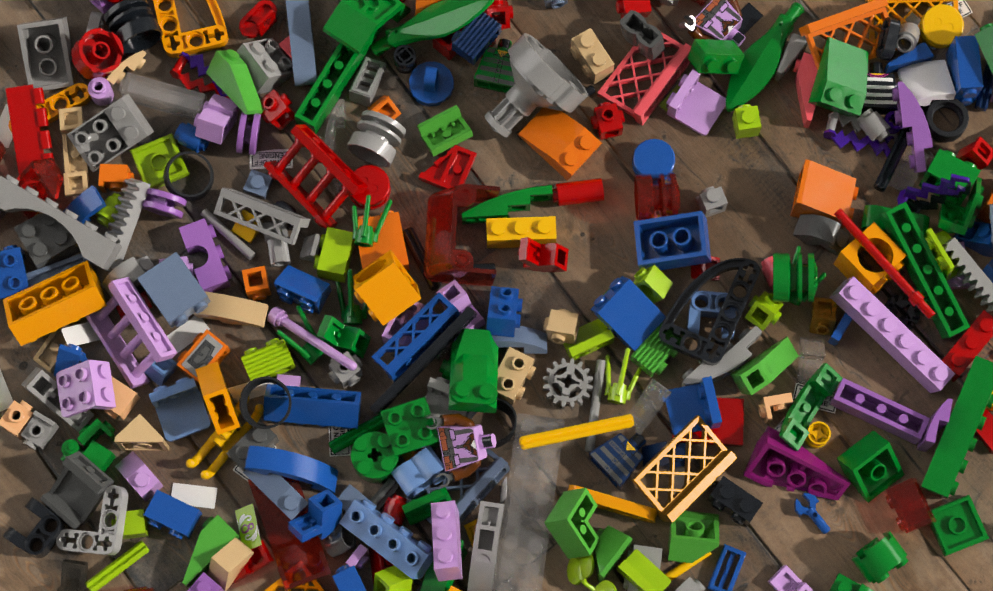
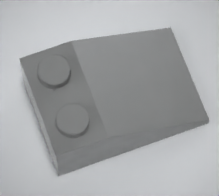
(47, 53)

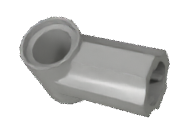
(278, 249)

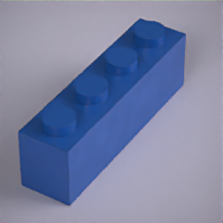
(313, 406)

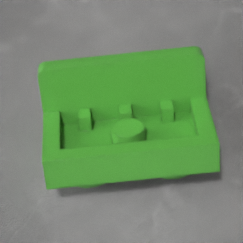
(444, 130)

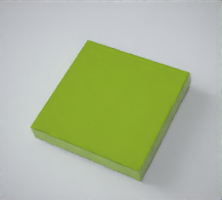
(154, 156)

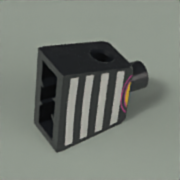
(879, 90)

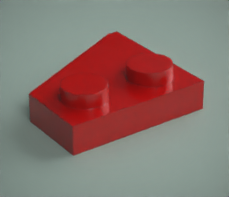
(450, 169)

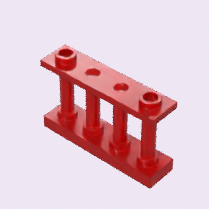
(335, 169)

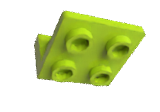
(935, 243)

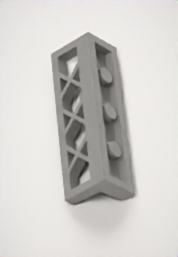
(265, 208)

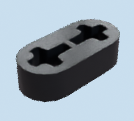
(888, 39)

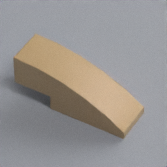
(234, 310)

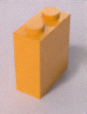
(217, 398)

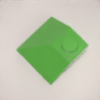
(693, 536)
(609, 550)

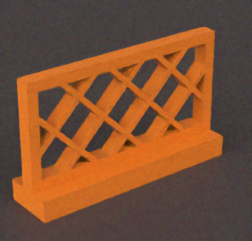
(842, 19)

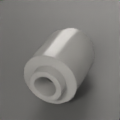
(908, 37)
(874, 125)

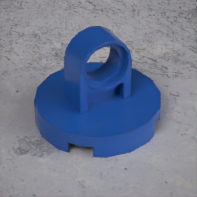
(431, 83)

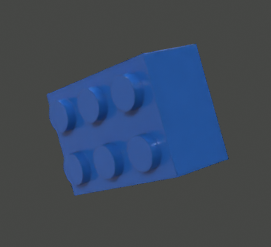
(673, 241)

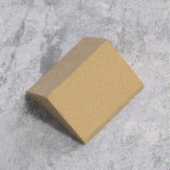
(140, 437)

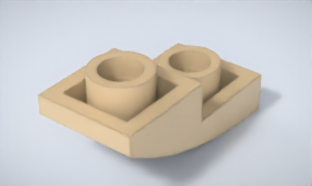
(130, 63)

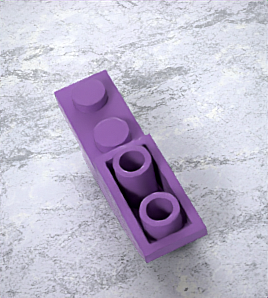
(912, 116)

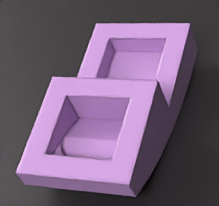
(786, 580)

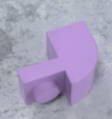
(458, 297)

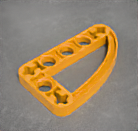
(183, 39)

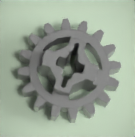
(576, 385)

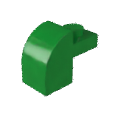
(343, 337)

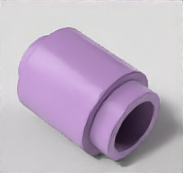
(100, 91)

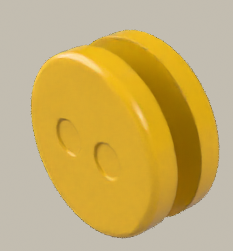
(941, 25)

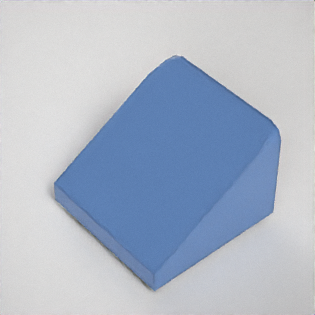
(161, 371)

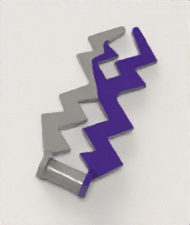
(841, 140)

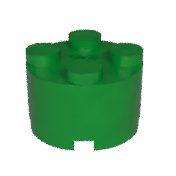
(363, 450)
(879, 558)

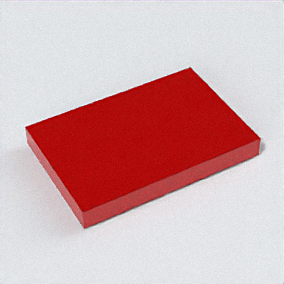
(732, 425)

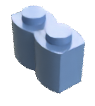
(419, 473)

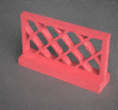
(658, 88)

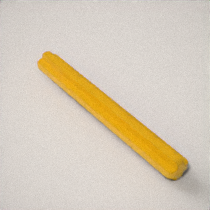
(576, 431)

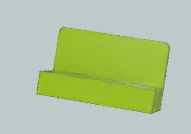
(589, 339)
(643, 573)

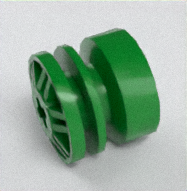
(794, 277)

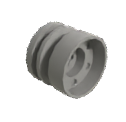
(376, 138)

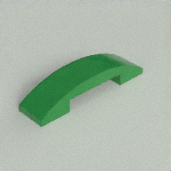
(807, 404)

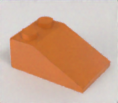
(560, 141)

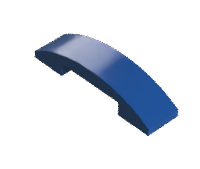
(291, 465)

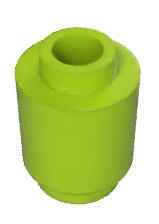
(105, 213)

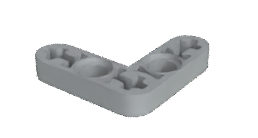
(106, 532)

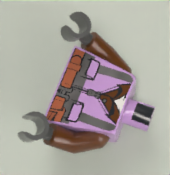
(716, 22)
(461, 445)

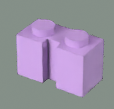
(216, 119)

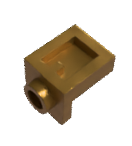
(823, 316)

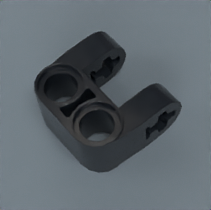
(39, 532)

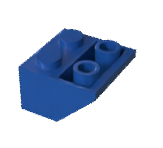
(302, 289)

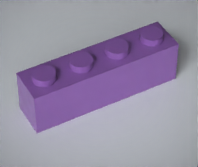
(879, 411)

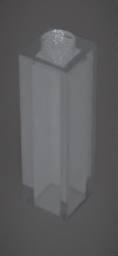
(162, 96)

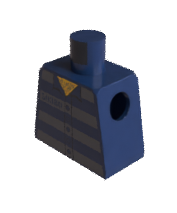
(618, 458)

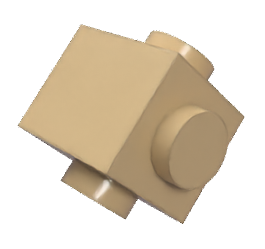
(562, 326)

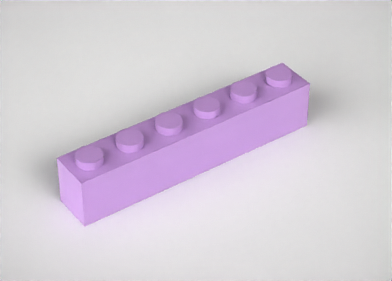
(892, 335)

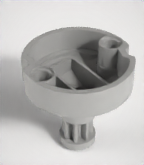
(539, 82)

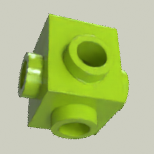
(764, 310)

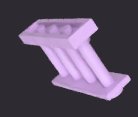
(145, 325)

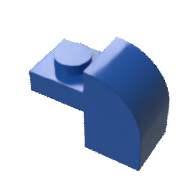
(322, 517)

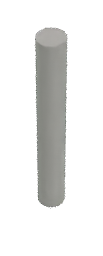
(228, 234)

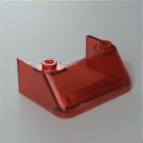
(441, 258)

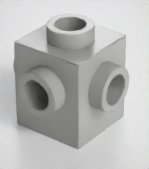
(347, 377)

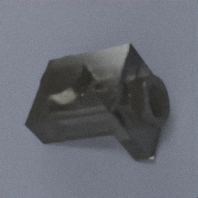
(73, 575)

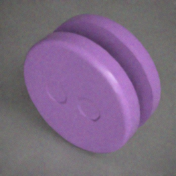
(248, 133)
(163, 203)

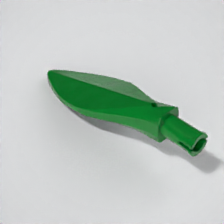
(432, 23)
(761, 60)

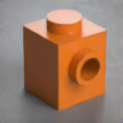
(256, 283)

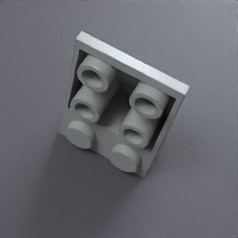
(110, 132)

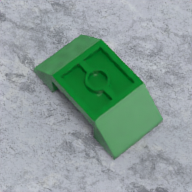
(357, 20)

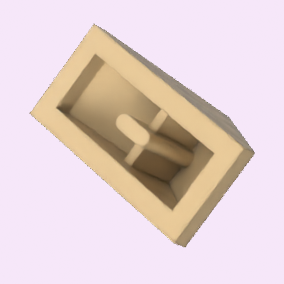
(229, 562)

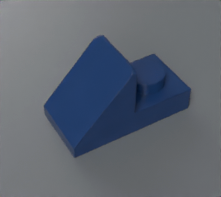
(651, 450)

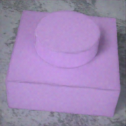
(359, 557)

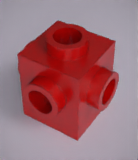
(503, 14)
(277, 109)
(607, 120)

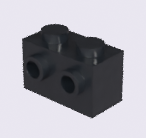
(734, 501)

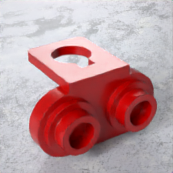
(258, 19)

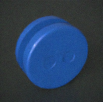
(652, 158)

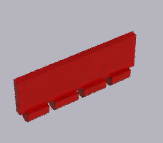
(26, 124)

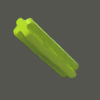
(117, 566)

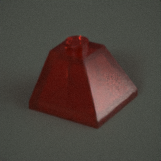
(43, 177)

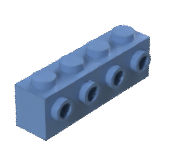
(387, 538)

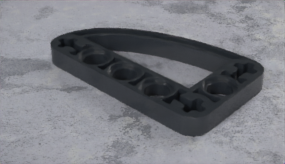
(721, 321)

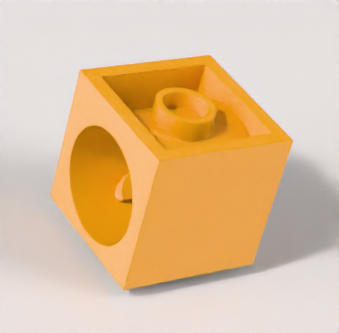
(849, 263)
(386, 288)

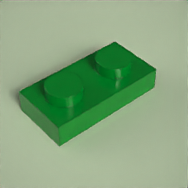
(420, 508)

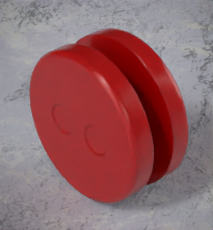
(378, 187)

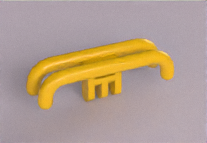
(224, 442)

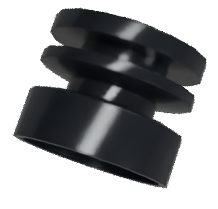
(133, 25)

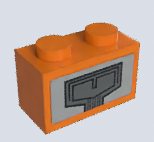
(206, 350)

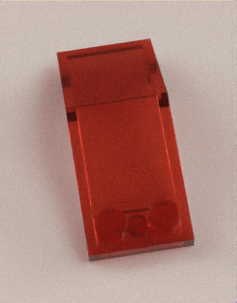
(295, 560)

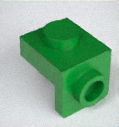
(94, 431)

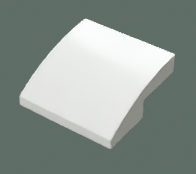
(928, 81)

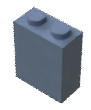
(174, 290)

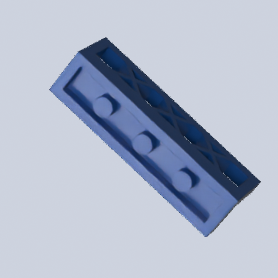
(419, 344)

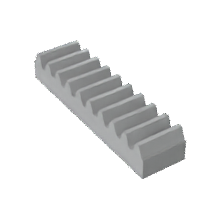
(127, 215)
(971, 272)

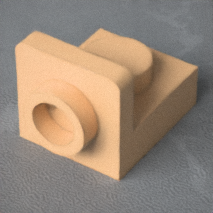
(776, 402)

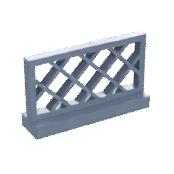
(479, 489)

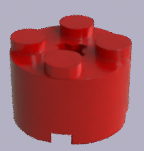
(93, 42)

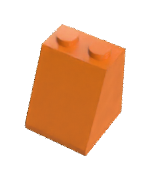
(823, 192)

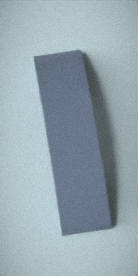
(531, 339)

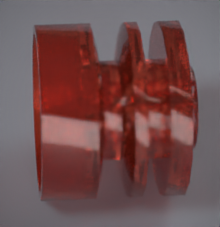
(656, 197)

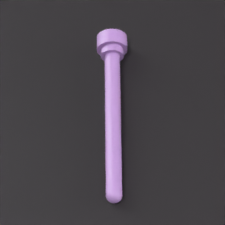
(279, 318)

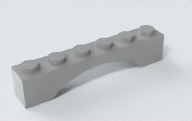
(93, 246)

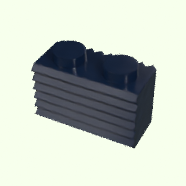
(476, 38)

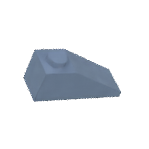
(280, 493)

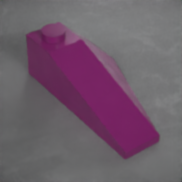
(780, 465)

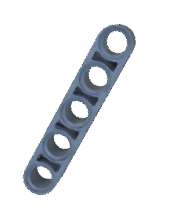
(301, 42)

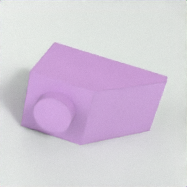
(139, 476)

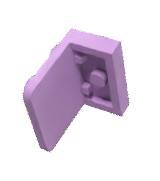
(695, 104)
(85, 387)

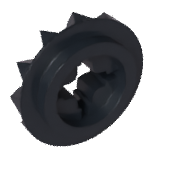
(901, 302)

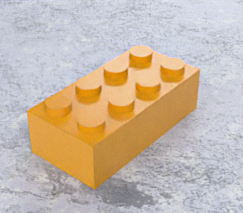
(54, 303)

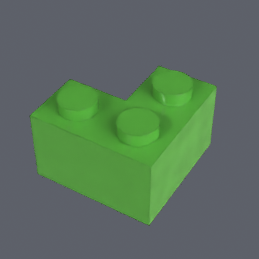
(570, 523)

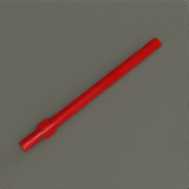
(915, 298)

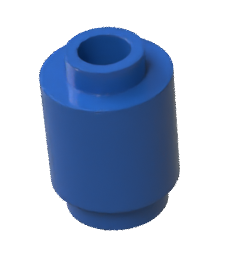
(186, 136)

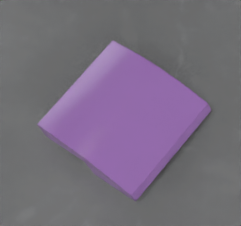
(936, 423)

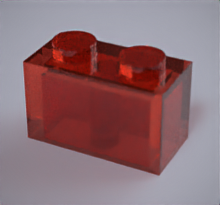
(910, 506)

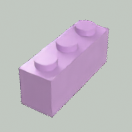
(446, 541)

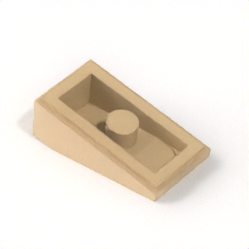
(48, 352)

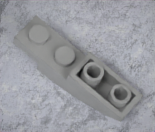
(733, 358)
(485, 546)

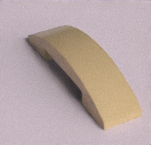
(76, 169)

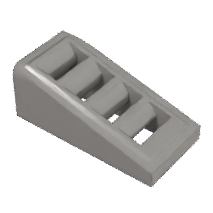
(793, 50)
(362, 94)

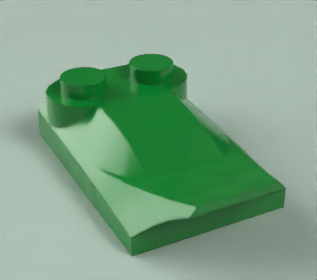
(473, 372)

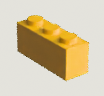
(509, 231)

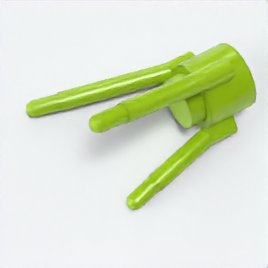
(617, 393)

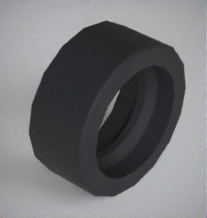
(957, 107)

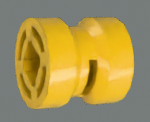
(820, 431)

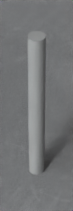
(595, 401)

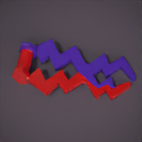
(195, 61)

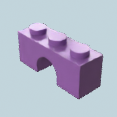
(199, 238)

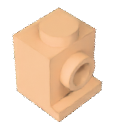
(17, 426)

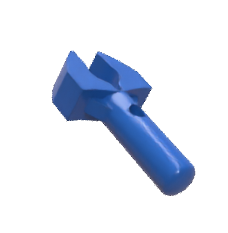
(811, 512)

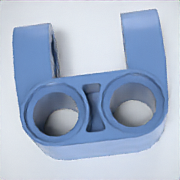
(710, 311)

